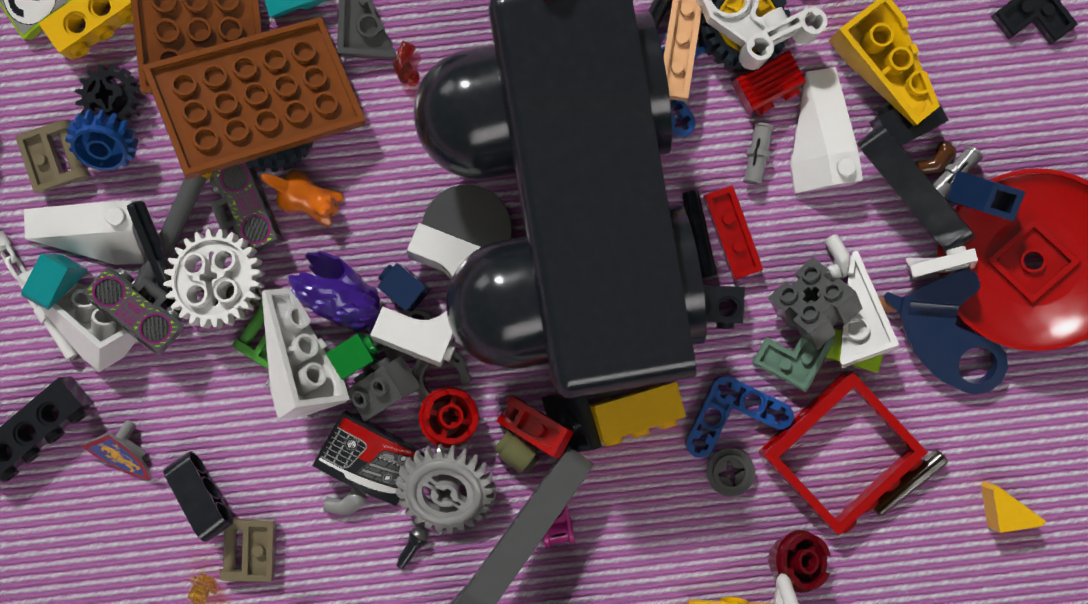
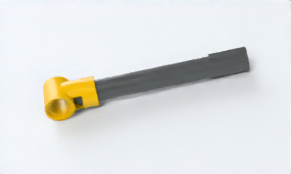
(174, 224)

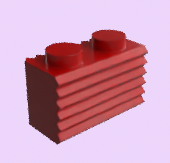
(769, 83)

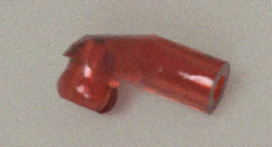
(403, 66)

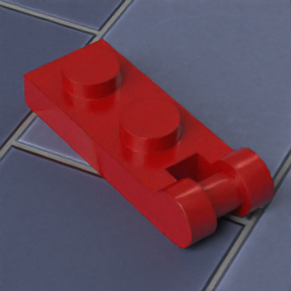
(535, 427)

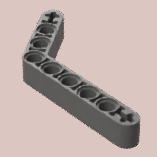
(526, 530)

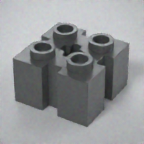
(815, 303)

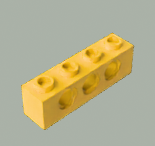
(64, 23)

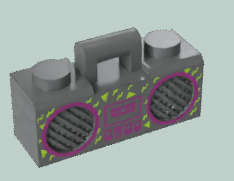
(248, 205)
(122, 303)

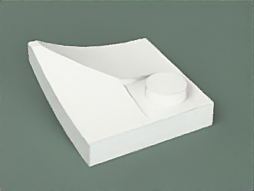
(956, 259)

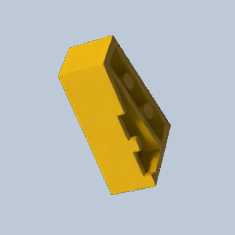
(637, 412)

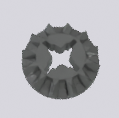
(742, 479)

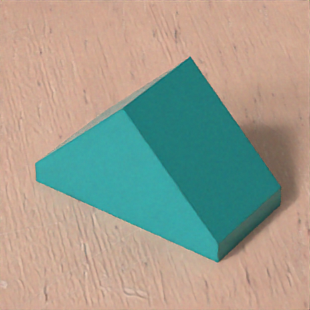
(51, 279)

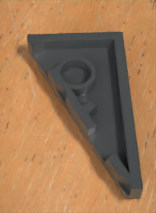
(362, 31)

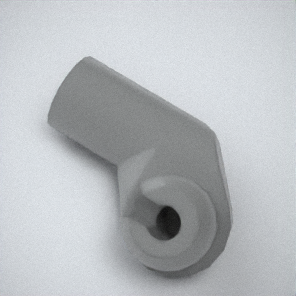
(345, 506)

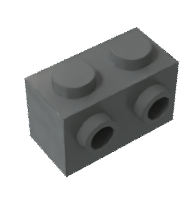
(383, 387)

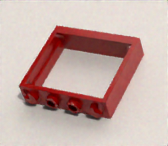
(813, 413)

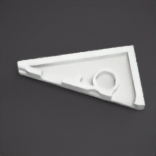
(869, 330)

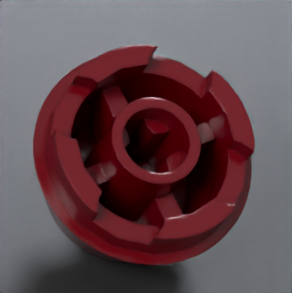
(801, 559)

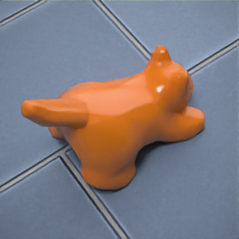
(299, 193)

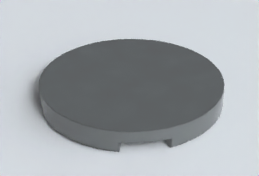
(470, 215)

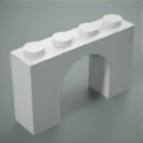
(429, 338)

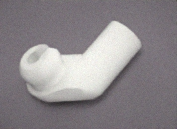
(841, 257)

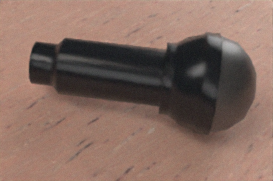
(417, 538)

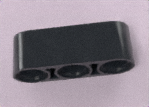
(198, 496)

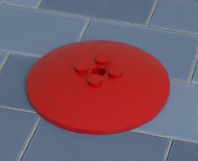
(1023, 305)

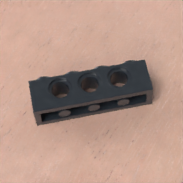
(72, 408)

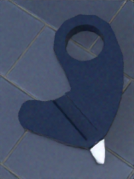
(930, 328)

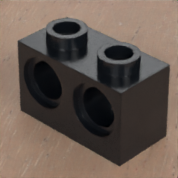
(715, 295)

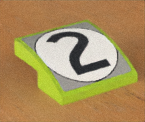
(28, 13)

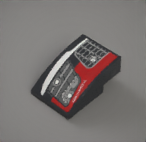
(365, 457)

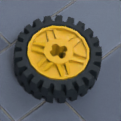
(722, 47)

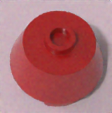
(448, 417)

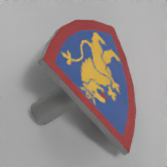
(120, 451)

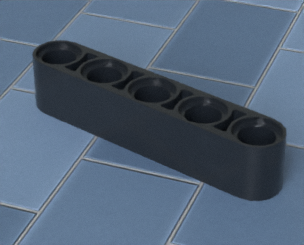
(915, 188)

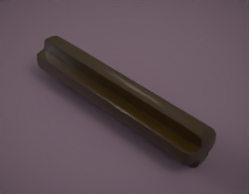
(911, 481)

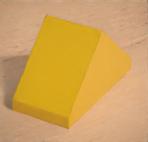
(1005, 512)

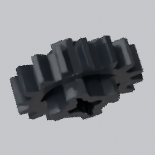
(99, 89)

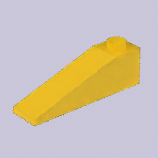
(885, 57)

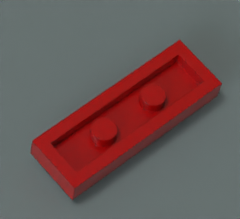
(733, 232)

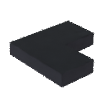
(1047, 15)

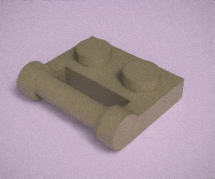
(43, 161)
(257, 550)

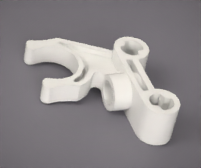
(763, 32)

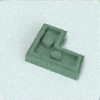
(794, 366)

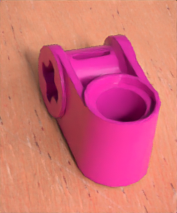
(561, 530)

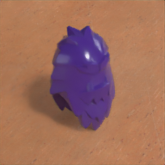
(337, 293)

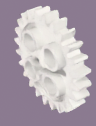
(188, 283)

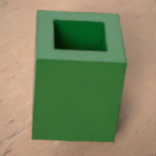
(353, 355)

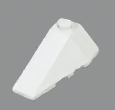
(824, 143)
(88, 229)
(87, 328)
(297, 363)

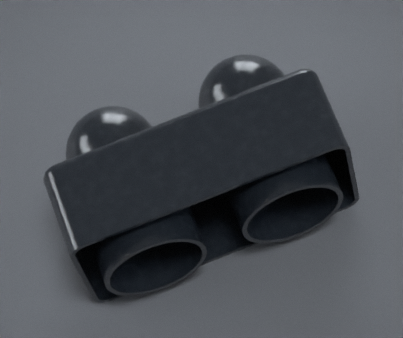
(607, 267)

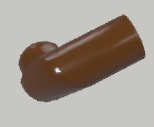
(945, 155)

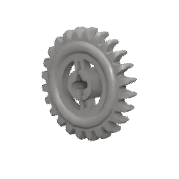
(444, 476)

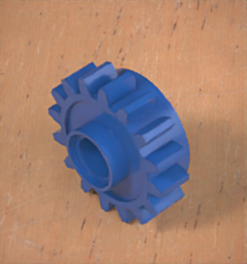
(101, 140)

